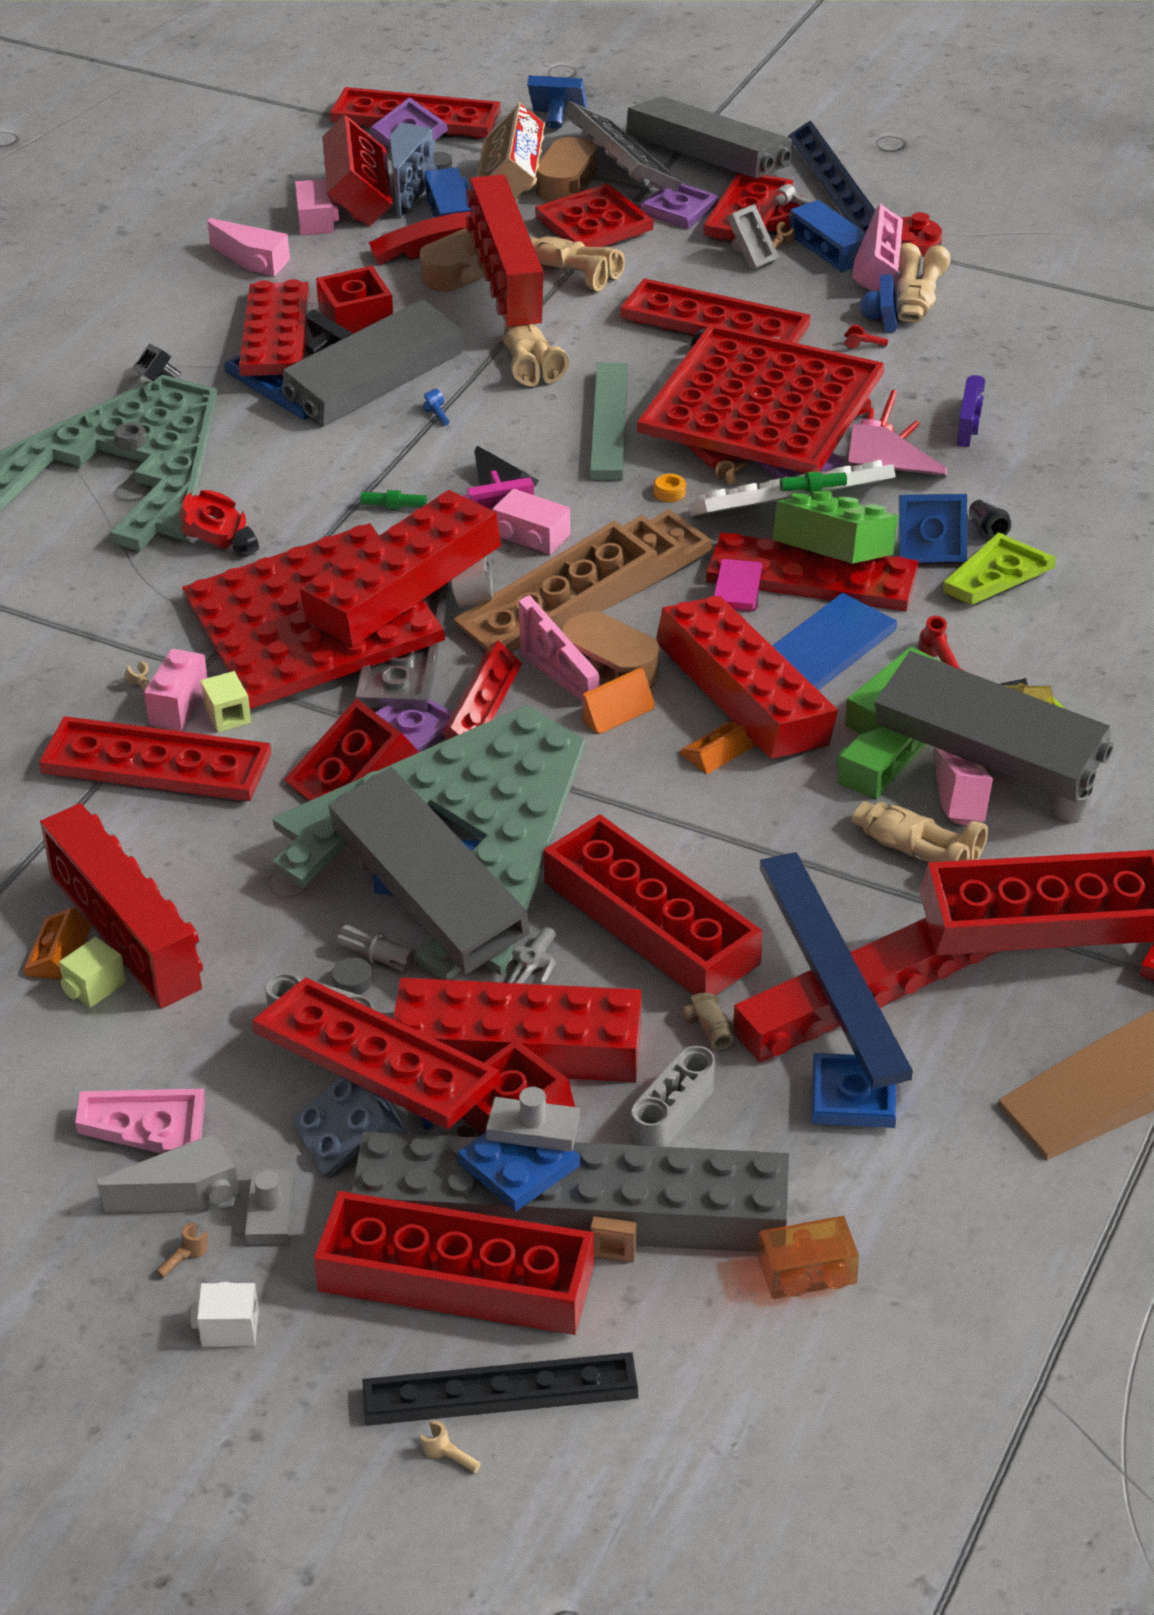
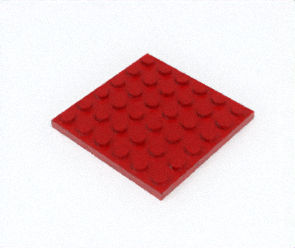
(761, 399)
(261, 626)

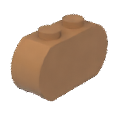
(566, 168)
(450, 262)
(613, 646)

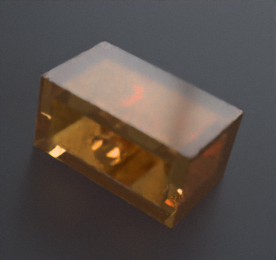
(808, 1257)

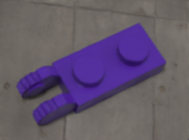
(971, 409)

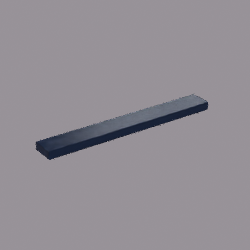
(833, 175)
(836, 971)

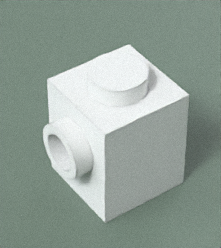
(226, 1314)

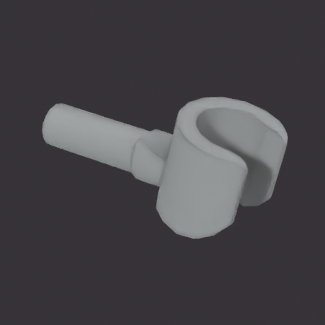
(790, 195)

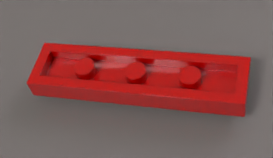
(484, 691)

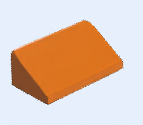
(617, 701)
(718, 747)
(57, 938)

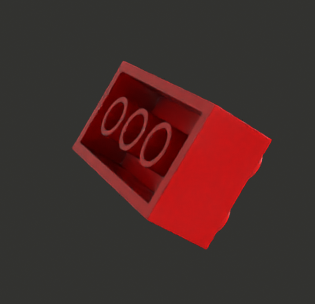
(356, 171)

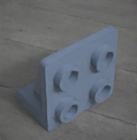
(336, 1120)

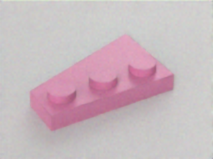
(552, 651)
(142, 1118)

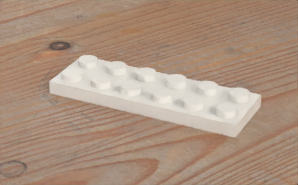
(770, 491)

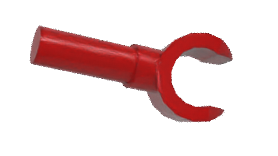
(856, 334)

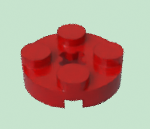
(921, 231)
(197, 523)

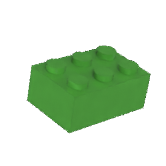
(835, 526)

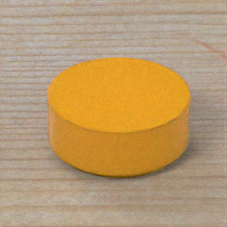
(669, 488)

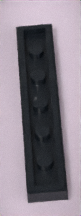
(499, 1388)

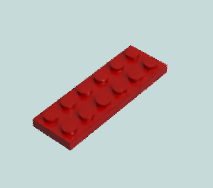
(462, 115)
(694, 309)
(274, 327)
(799, 572)
(156, 758)
(376, 1052)

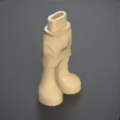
(595, 262)
(915, 295)
(533, 351)
(907, 832)

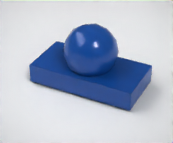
(881, 304)

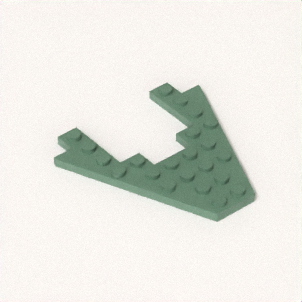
(177, 431)
(494, 781)

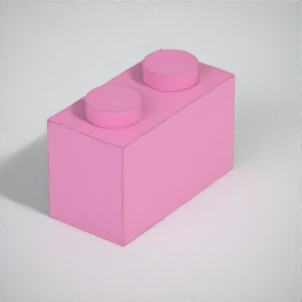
(315, 208)
(532, 521)
(175, 689)

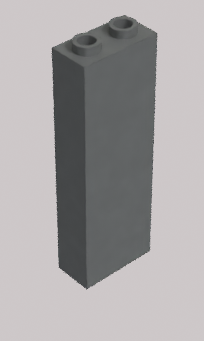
(709, 137)
(372, 362)
(994, 726)
(429, 870)

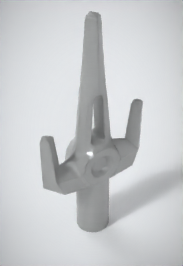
(534, 957)

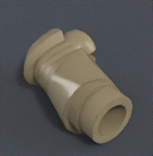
(714, 1021)

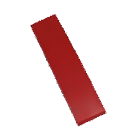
(415, 236)

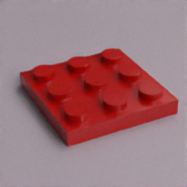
(594, 217)

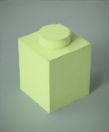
(225, 701)
(92, 972)

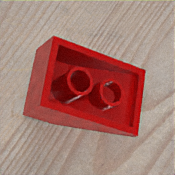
(348, 751)

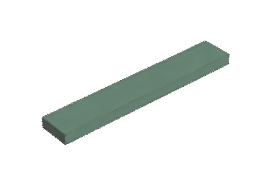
(609, 422)

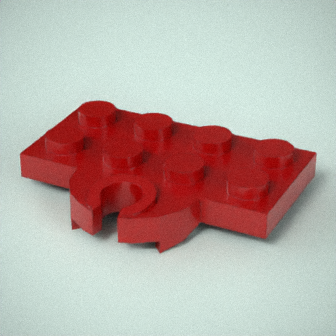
(746, 192)

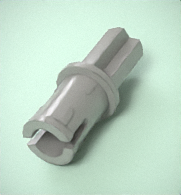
(376, 948)

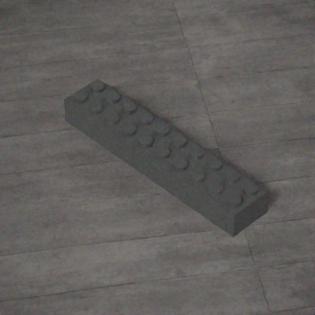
(671, 1192)

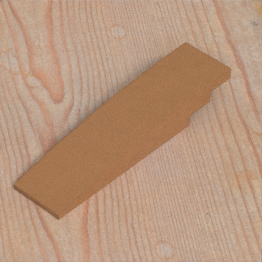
(601, 571)
(1088, 1091)

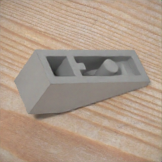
(173, 1181)

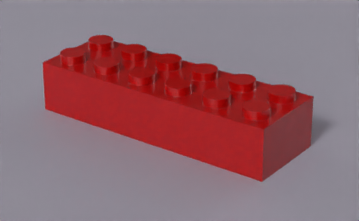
(505, 250)
(400, 567)
(746, 677)
(1039, 902)
(122, 905)
(653, 907)
(572, 1028)
(455, 1262)

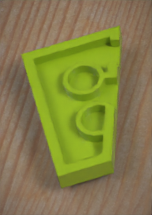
(996, 568)

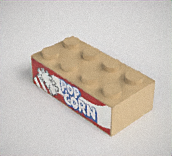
(514, 150)

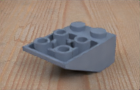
(410, 156)

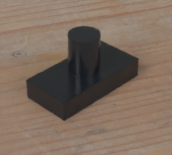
(323, 331)
(155, 363)

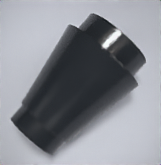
(990, 519)

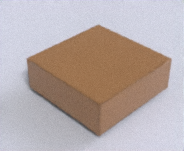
(614, 1238)

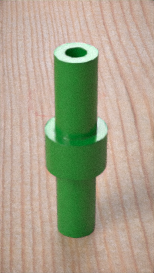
(813, 481)
(393, 499)

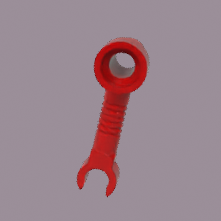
(934, 641)

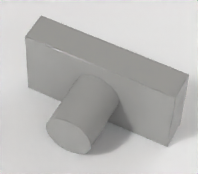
(751, 237)
(533, 1121)
(270, 1206)

